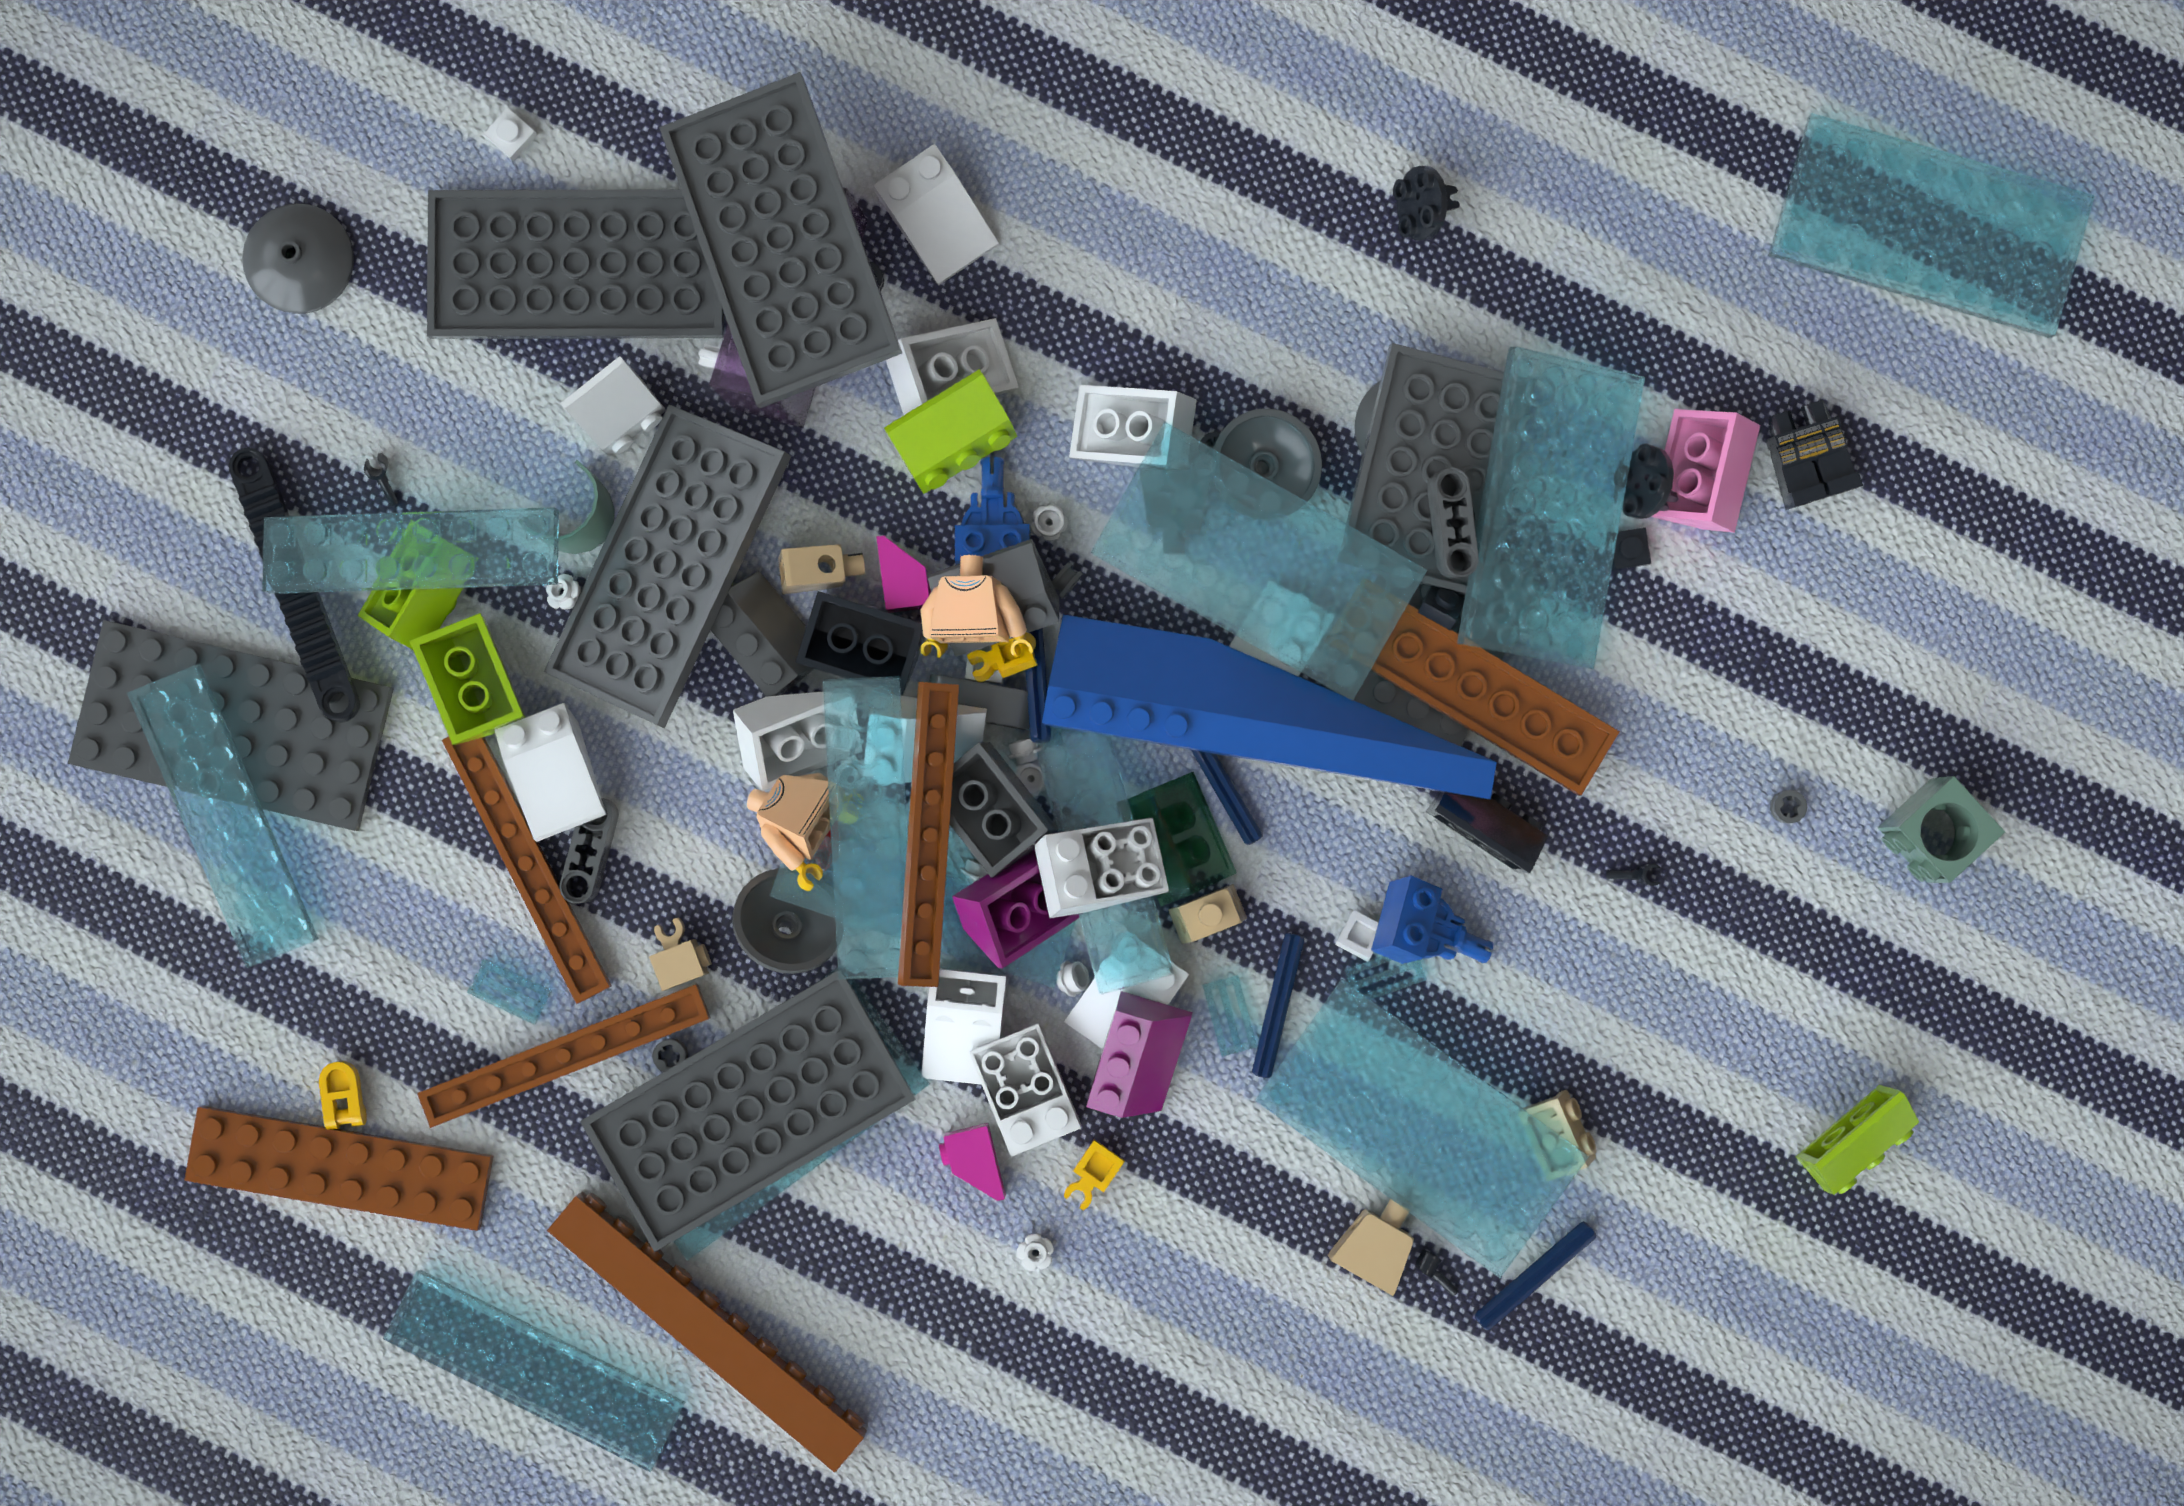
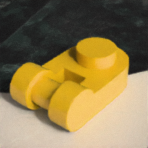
(341, 1081)

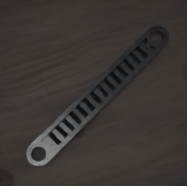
(302, 611)

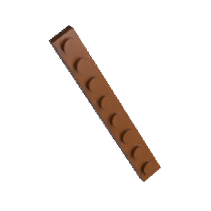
(928, 834)
(528, 868)
(563, 1055)

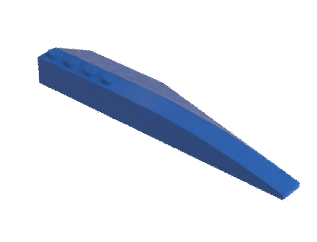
(1234, 705)

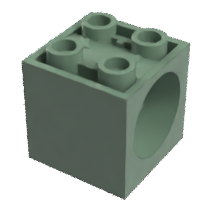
(1972, 825)

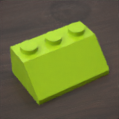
(951, 432)
(408, 612)
(467, 679)
(1859, 1139)

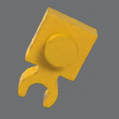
(1001, 659)
(1096, 1170)

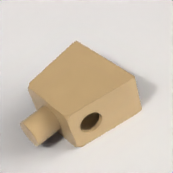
(801, 572)
(1207, 914)
(1375, 1247)

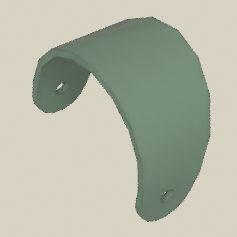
(597, 524)

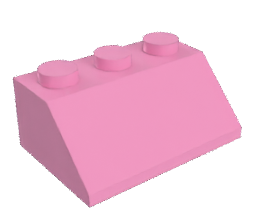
(1710, 467)

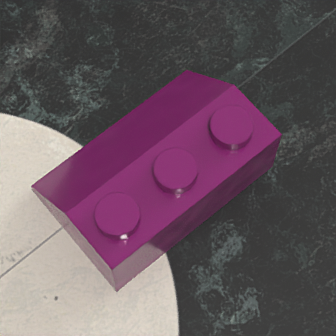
(1008, 912)
(1138, 1057)

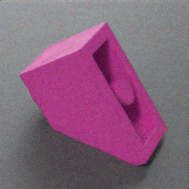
(903, 578)
(974, 1159)

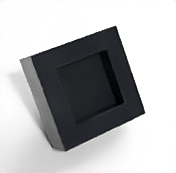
(1631, 549)
(1441, 606)

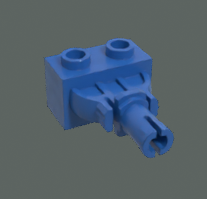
(991, 525)
(1423, 926)

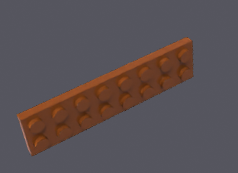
(1495, 701)
(339, 1168)

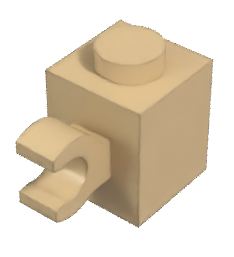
(678, 961)

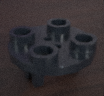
(1422, 202)
(1648, 482)

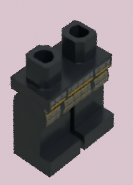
(1810, 459)

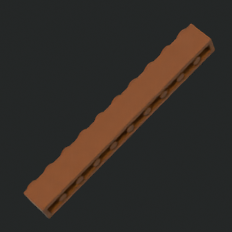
(708, 1330)

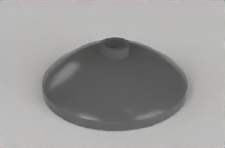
(316, 271)
(1279, 442)
(757, 926)

